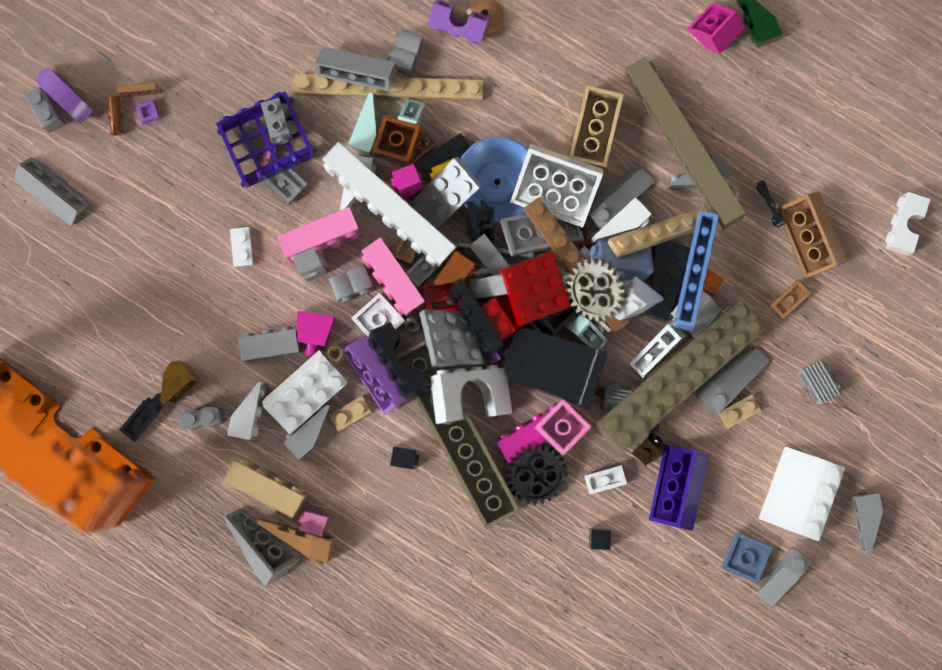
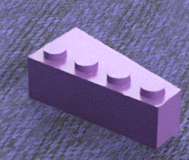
(373, 375)

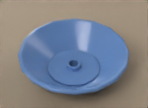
(496, 160)

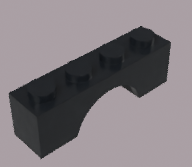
(409, 381)

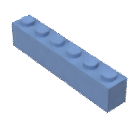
(695, 270)

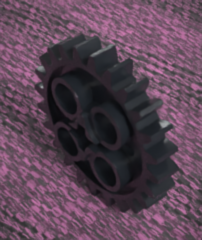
(523, 485)

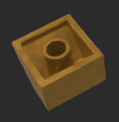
(177, 381)

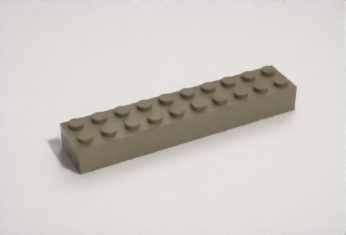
(679, 377)
(464, 450)

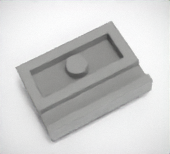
(287, 185)

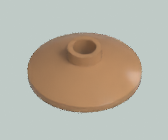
(493, 8)

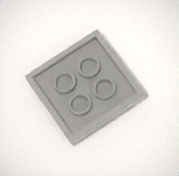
(450, 340)

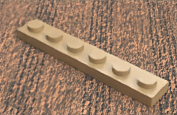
(654, 233)

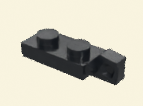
(142, 417)

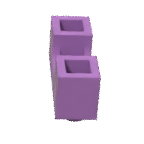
(443, 19)

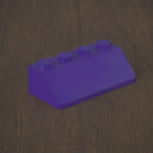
(679, 487)

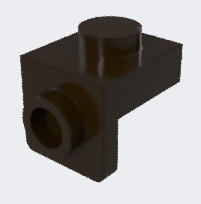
(649, 448)

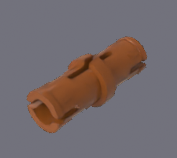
(114, 115)

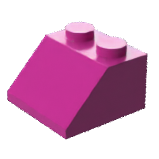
(716, 27)

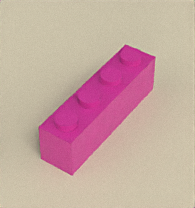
(522, 437)

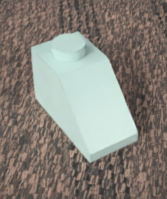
(586, 332)

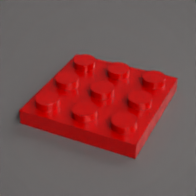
(535, 288)

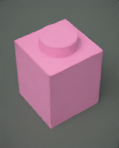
(313, 523)

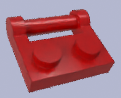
(438, 293)

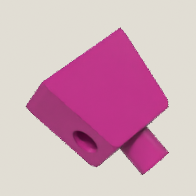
(313, 330)

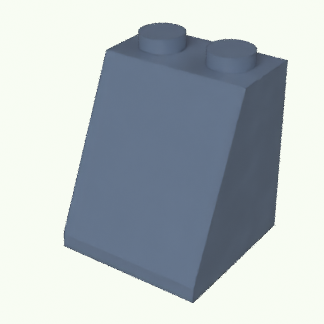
(632, 265)

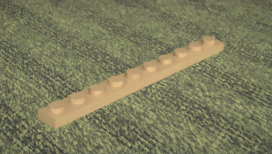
(401, 88)

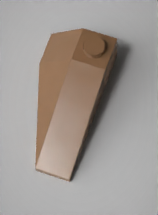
(311, 545)

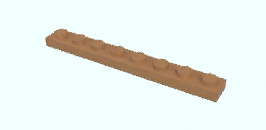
(562, 246)

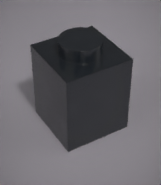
(404, 458)
(599, 539)

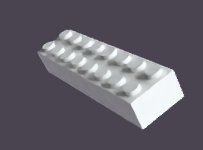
(388, 204)

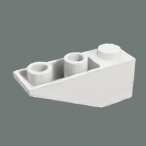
(245, 417)

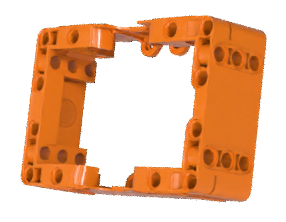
(64, 467)

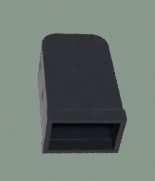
(554, 366)

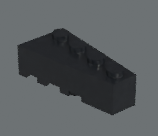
(669, 268)

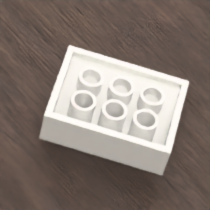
(561, 183)
(801, 493)

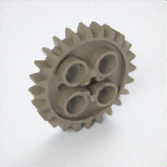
(598, 307)

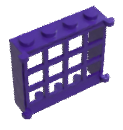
(262, 173)

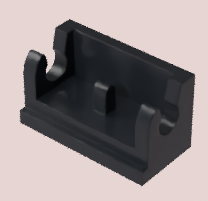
(480, 220)

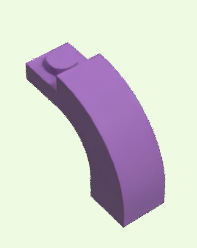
(63, 95)

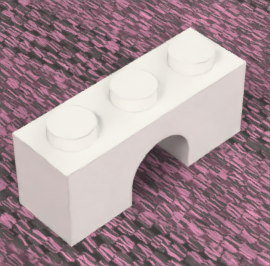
(901, 238)

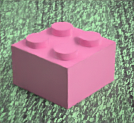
(562, 427)

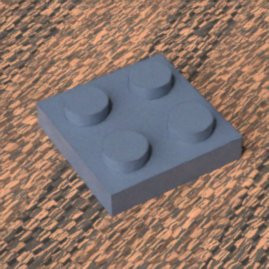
(746, 557)

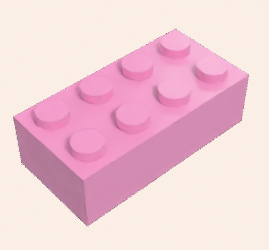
(320, 234)
(393, 277)

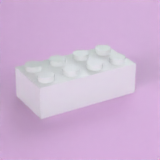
(304, 392)

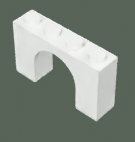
(448, 386)

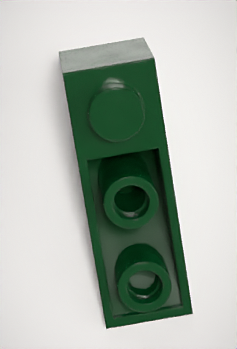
(761, 22)

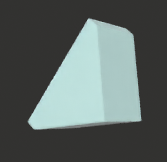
(412, 111)

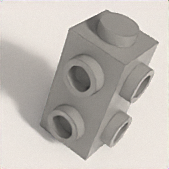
(276, 121)

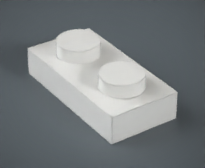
(241, 247)
(605, 479)

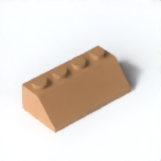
(812, 234)

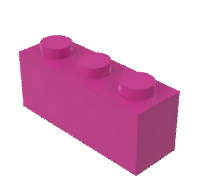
(406, 182)

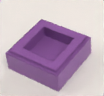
(148, 112)

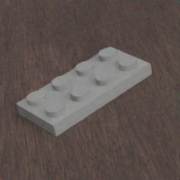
(445, 193)
(525, 238)

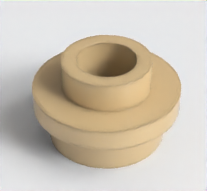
(330, 350)

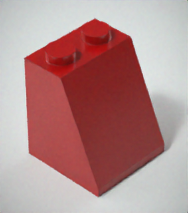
(502, 317)

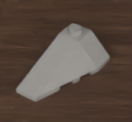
(616, 196)
(730, 380)
(264, 552)

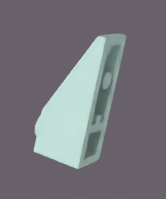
(365, 131)

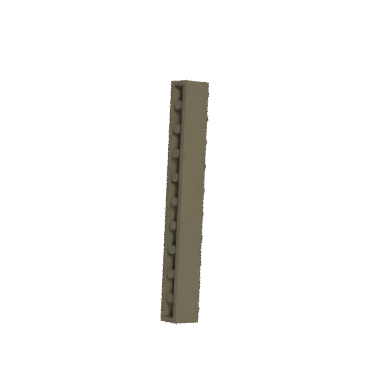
(684, 143)

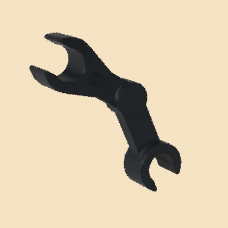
(764, 192)

